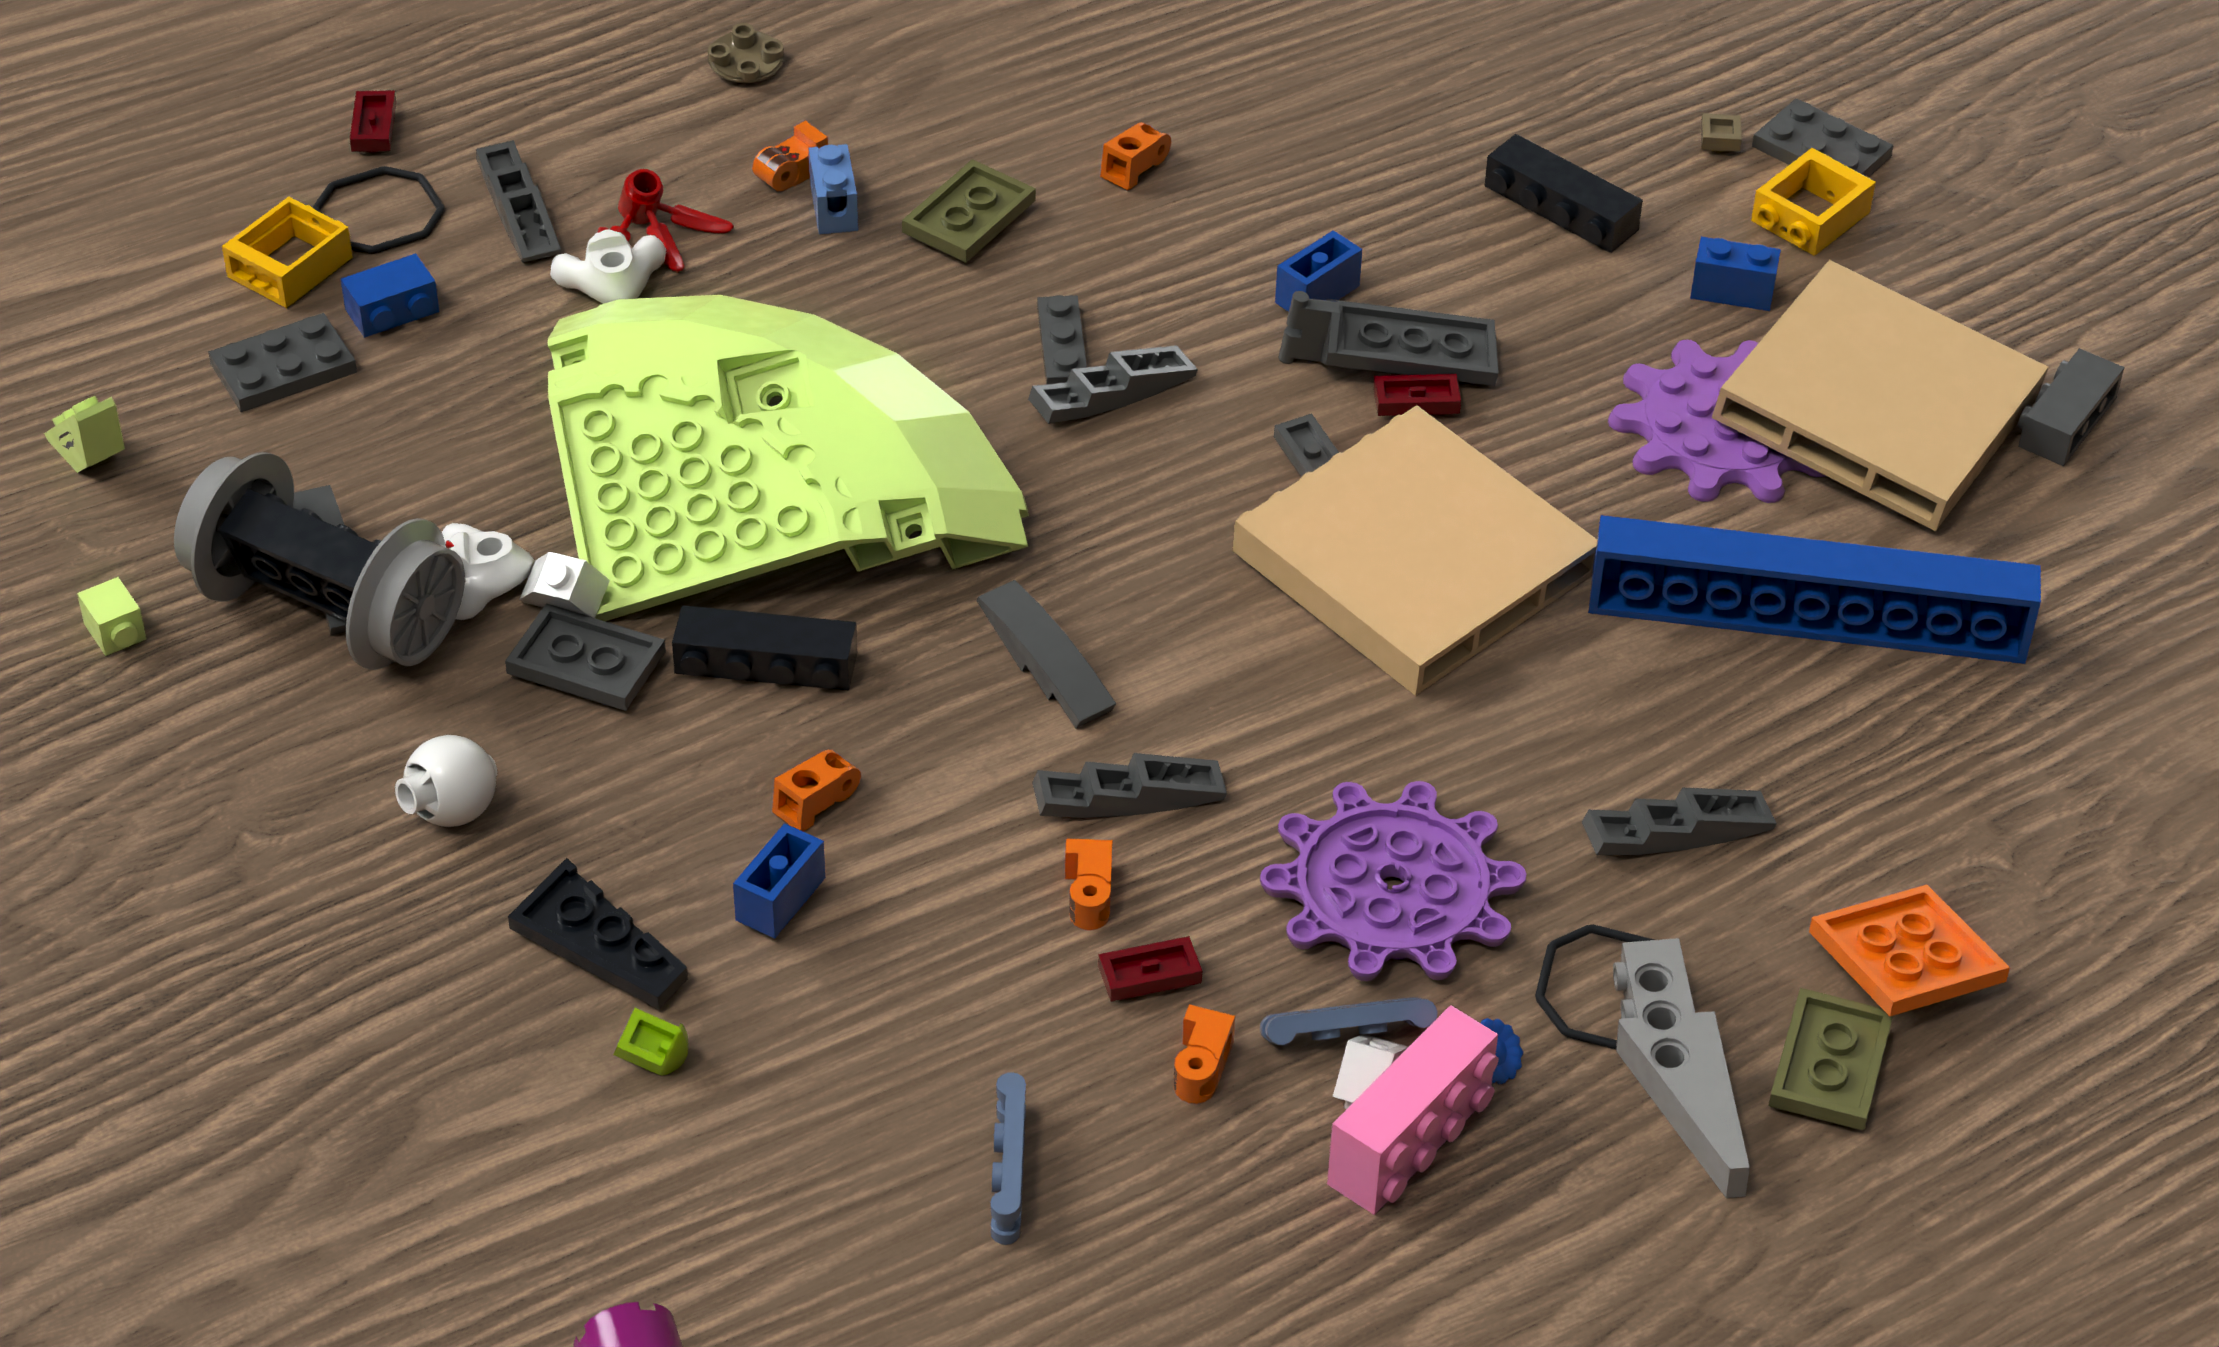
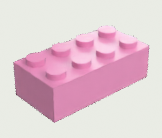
(1412, 1110)

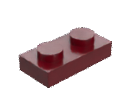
(373, 121)
(1431, 392)
(1150, 968)

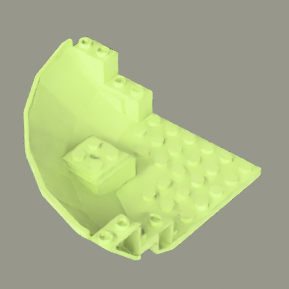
(700, 483)

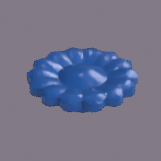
(1507, 1050)

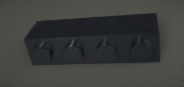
(1563, 193)
(765, 647)

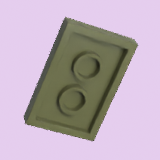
(968, 210)
(1831, 1059)

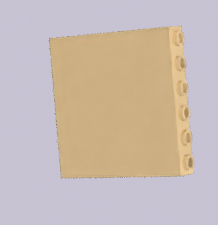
(1880, 394)
(1415, 548)

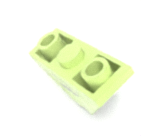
(87, 433)

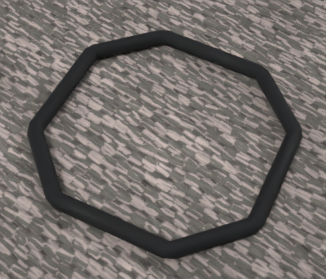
(395, 172)
(1545, 973)

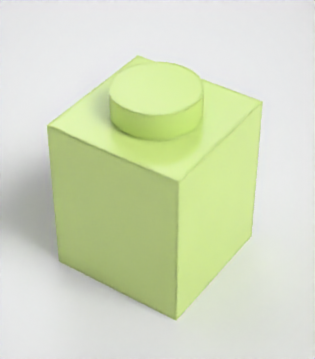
(111, 616)

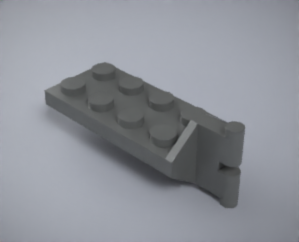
(1390, 339)

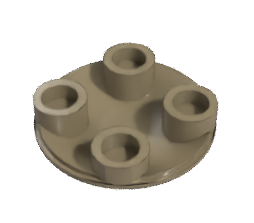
(745, 55)

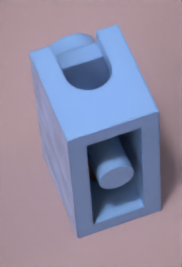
(829, 180)

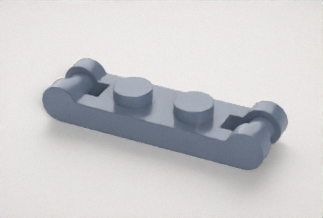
(1326, 1022)
(1008, 1174)

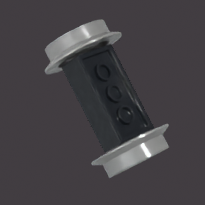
(391, 592)

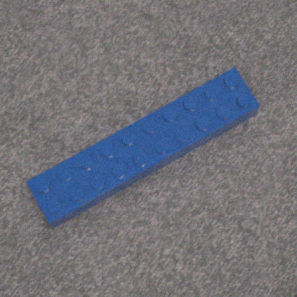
(1815, 589)

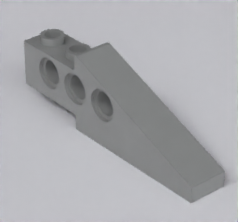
(1680, 1058)

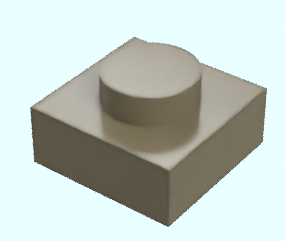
(1721, 132)

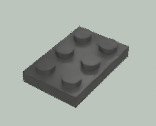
(1806, 127)
(282, 362)
(585, 656)

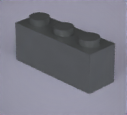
(2069, 406)

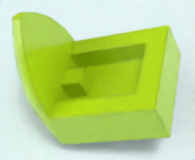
(653, 1043)

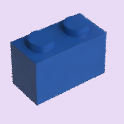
(1322, 270)
(1735, 273)
(390, 295)
(779, 880)

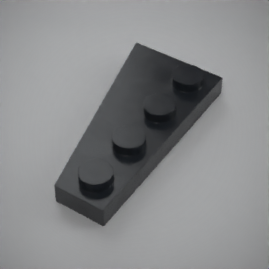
(587, 930)

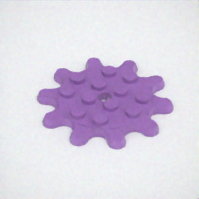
(1685, 437)
(1363, 844)

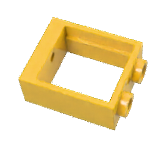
(1828, 179)
(248, 252)

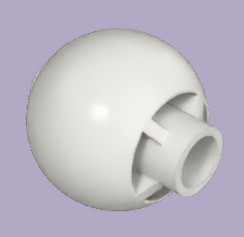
(447, 781)

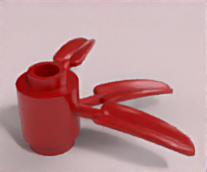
(640, 204)

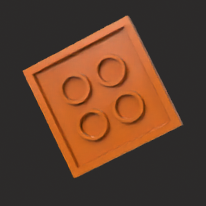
(1908, 950)

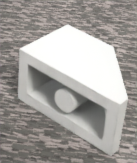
(565, 584)
(1362, 1064)

